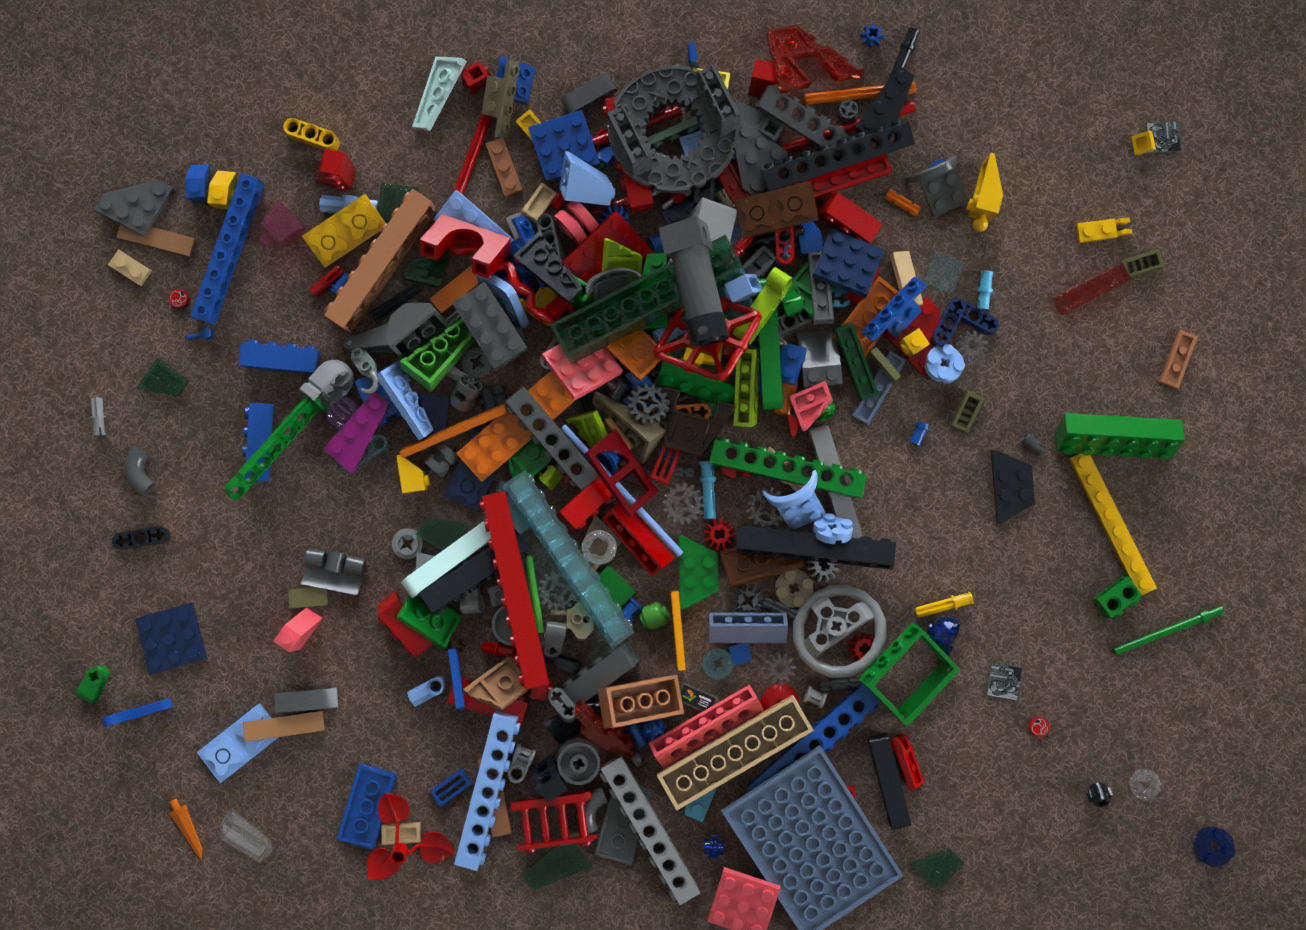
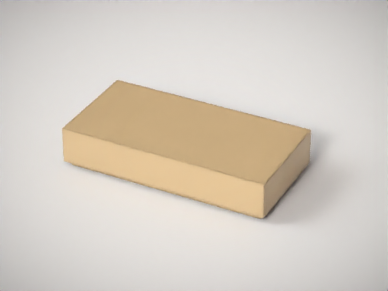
(538, 202)
(408, 833)

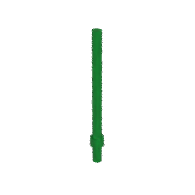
(1203, 616)

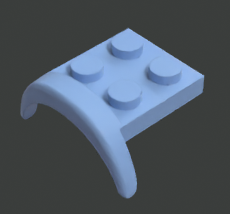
(800, 507)

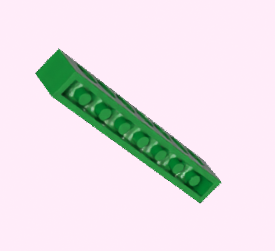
(718, 457)

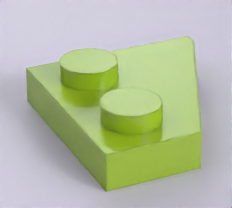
(589, 426)

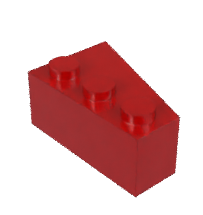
(335, 170)

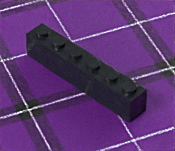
(463, 579)

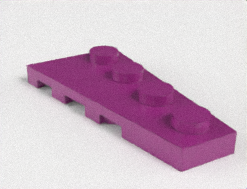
(353, 438)

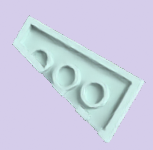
(438, 87)

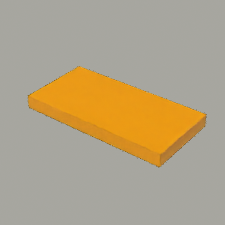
(677, 630)

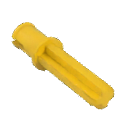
(943, 605)

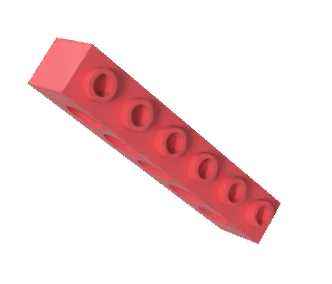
(706, 726)

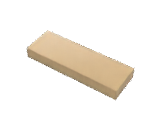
(904, 271)

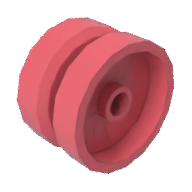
(577, 222)

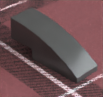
(306, 700)

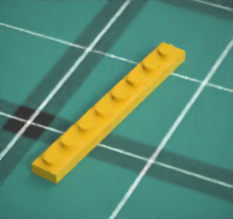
(1112, 522)

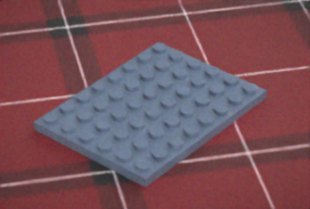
(812, 842)

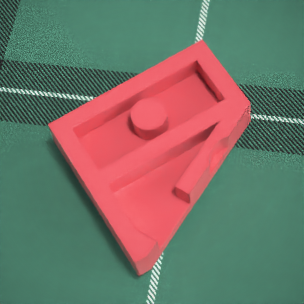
(811, 403)

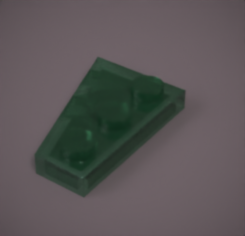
(555, 865)

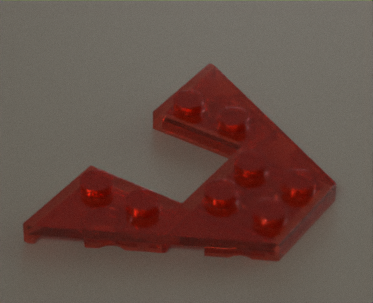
(794, 43)

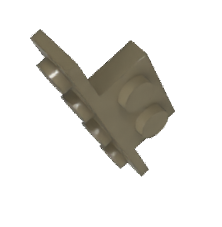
(500, 96)

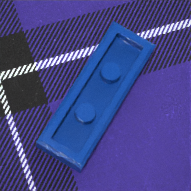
(456, 679)

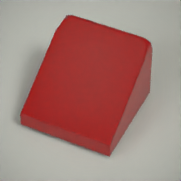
(793, 425)

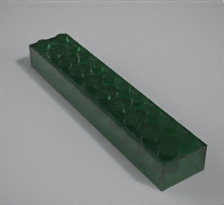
(636, 305)

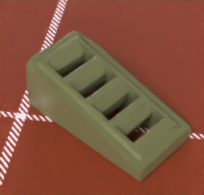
(1158, 260)
(979, 400)

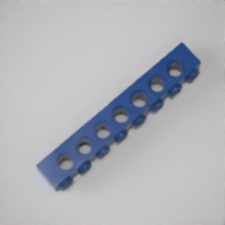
(227, 249)
(830, 719)

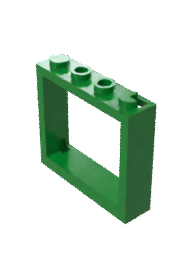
(927, 690)

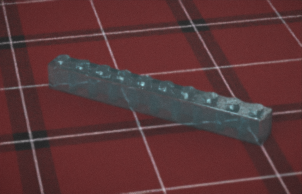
(568, 558)

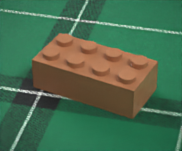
(640, 701)

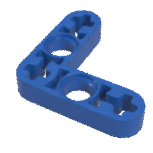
(136, 712)

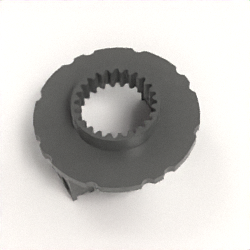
(673, 86)

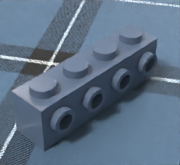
(747, 630)

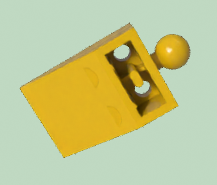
(987, 195)

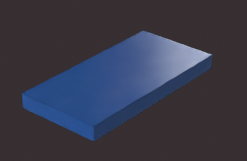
(361, 819)

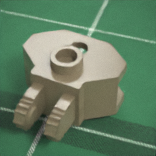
(574, 621)

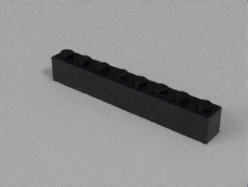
(806, 547)

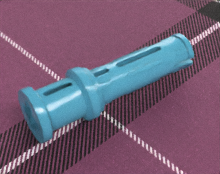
(707, 479)

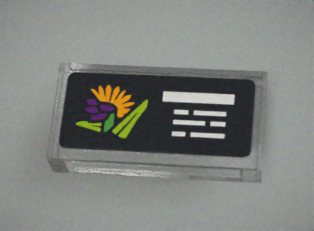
(696, 697)

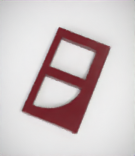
(614, 443)

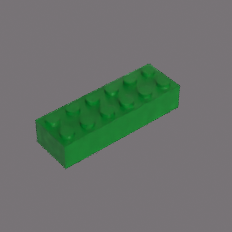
(1119, 436)

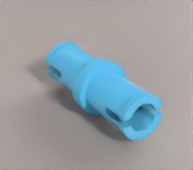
(985, 290)

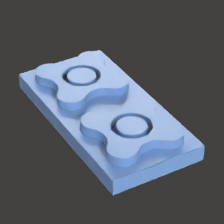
(230, 751)

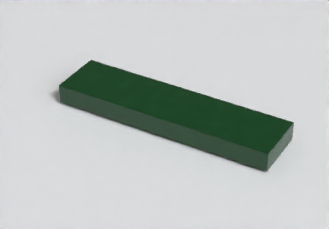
(856, 361)

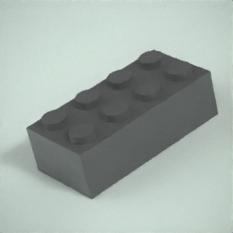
(490, 326)

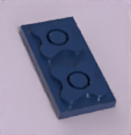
(465, 485)

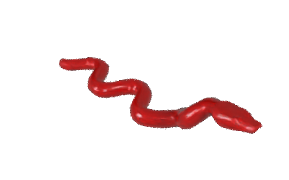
(540, 313)

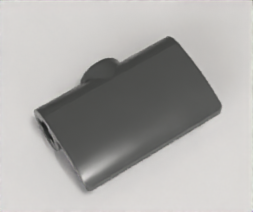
(333, 571)

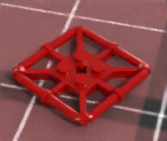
(741, 346)

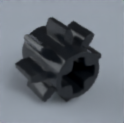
(1099, 794)

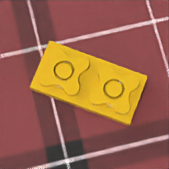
(344, 230)

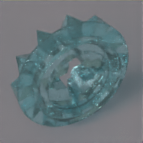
(709, 665)

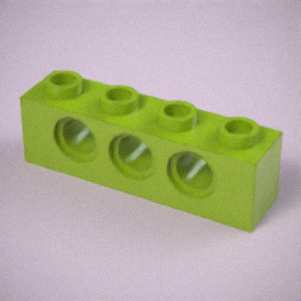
(747, 388)

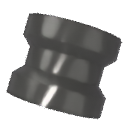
(849, 107)

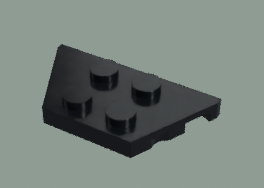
(1011, 485)

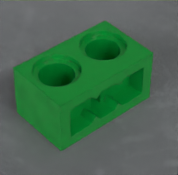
(1115, 593)

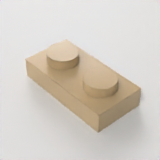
(129, 267)

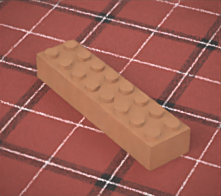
(380, 261)

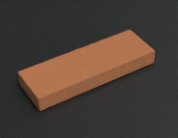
(1178, 359)

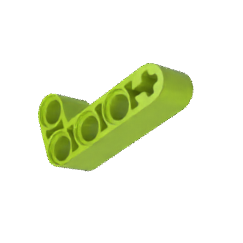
(767, 301)

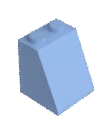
(584, 183)

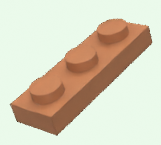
(504, 167)

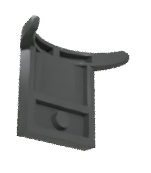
(941, 186)
(610, 281)

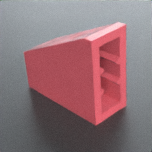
(298, 630)

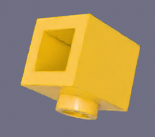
(914, 343)

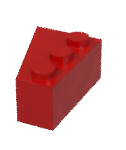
(847, 217)
(584, 504)
(412, 641)

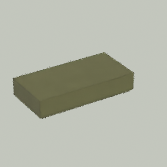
(884, 365)
(308, 597)

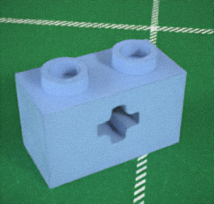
(743, 288)

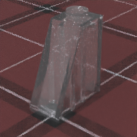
(245, 836)

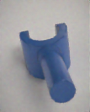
(207, 333)

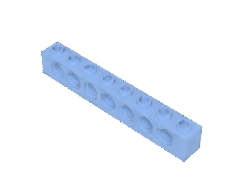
(466, 856)

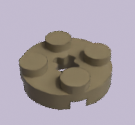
(791, 577)

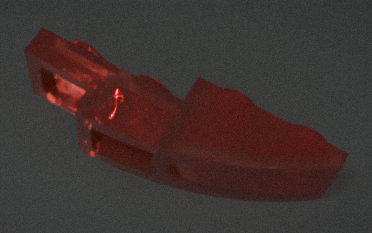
(608, 738)

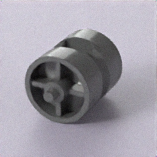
(466, 392)
(442, 459)

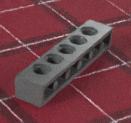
(767, 104)
(586, 473)

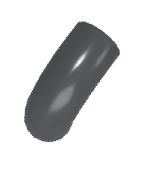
(135, 471)
(598, 799)

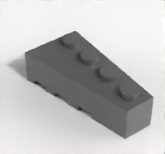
(602, 673)

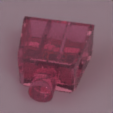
(280, 226)

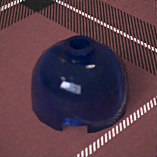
(944, 632)

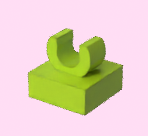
(551, 477)

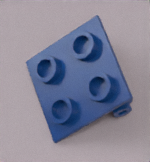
(523, 82)

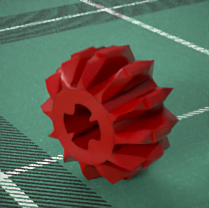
(719, 527)
(858, 643)

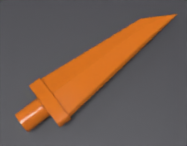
(184, 822)

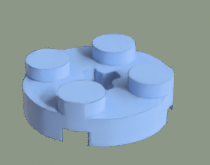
(940, 373)
(832, 529)

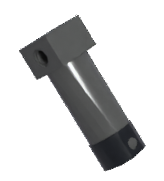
(689, 248)

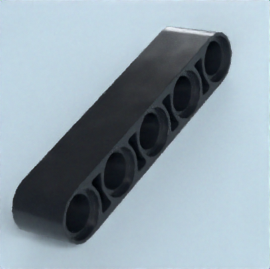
(889, 781)

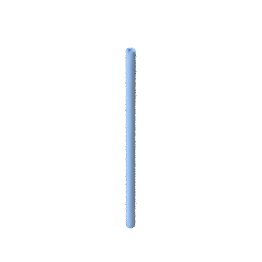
(641, 512)

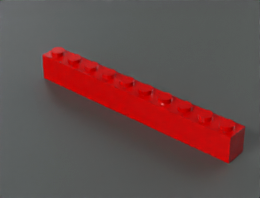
(515, 590)

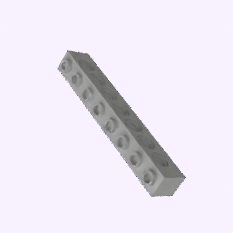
(681, 892)

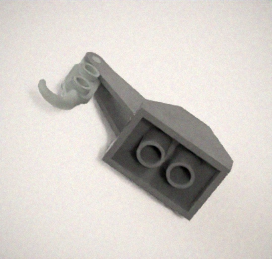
(407, 330)

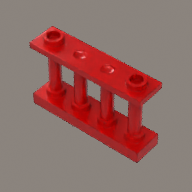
(560, 802)

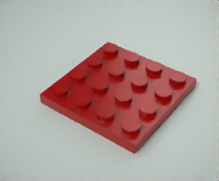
(588, 256)

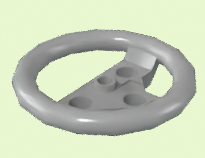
(818, 601)

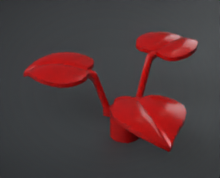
(382, 863)

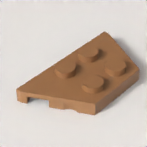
(498, 686)

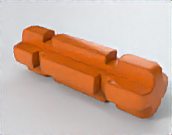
(902, 202)

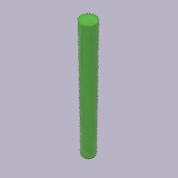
(534, 593)

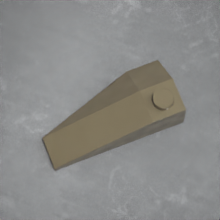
(643, 438)

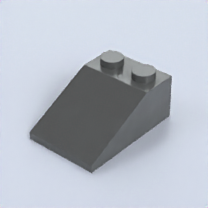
(821, 359)

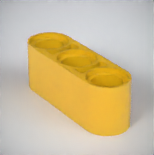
(305, 129)

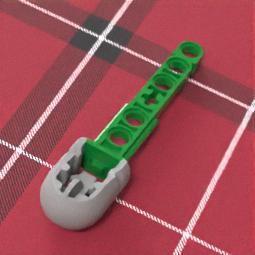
(335, 381)

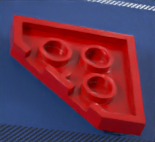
(927, 322)

